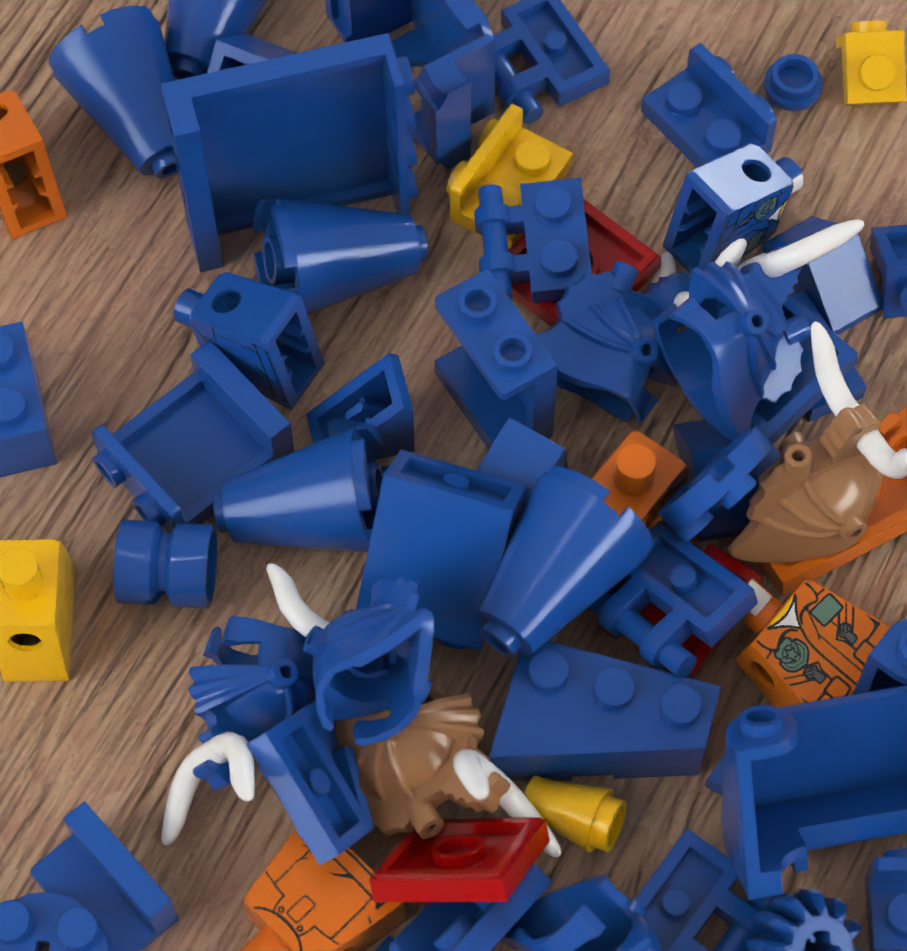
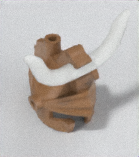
(821, 485)
(431, 764)

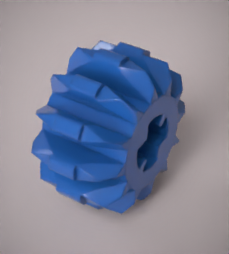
(803, 921)

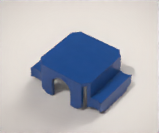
(457, 61)

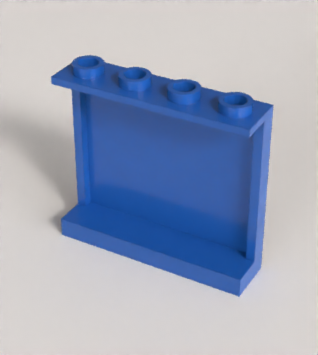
(293, 128)

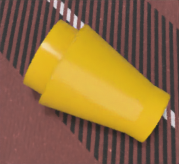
(579, 812)

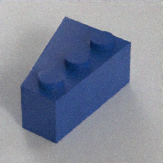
(600, 717)

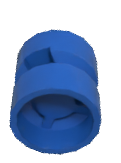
(161, 563)

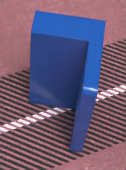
(107, 882)

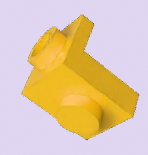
(872, 64)

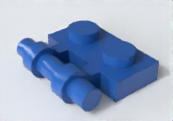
(554, 48)
(554, 234)
(685, 585)
(689, 889)

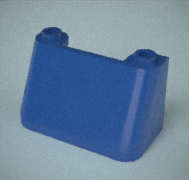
(812, 782)

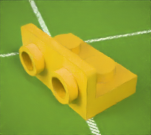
(506, 158)

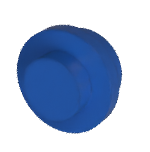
(793, 83)

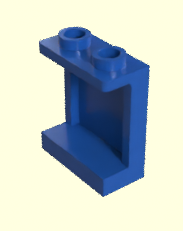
(501, 360)
(193, 442)
(446, 535)

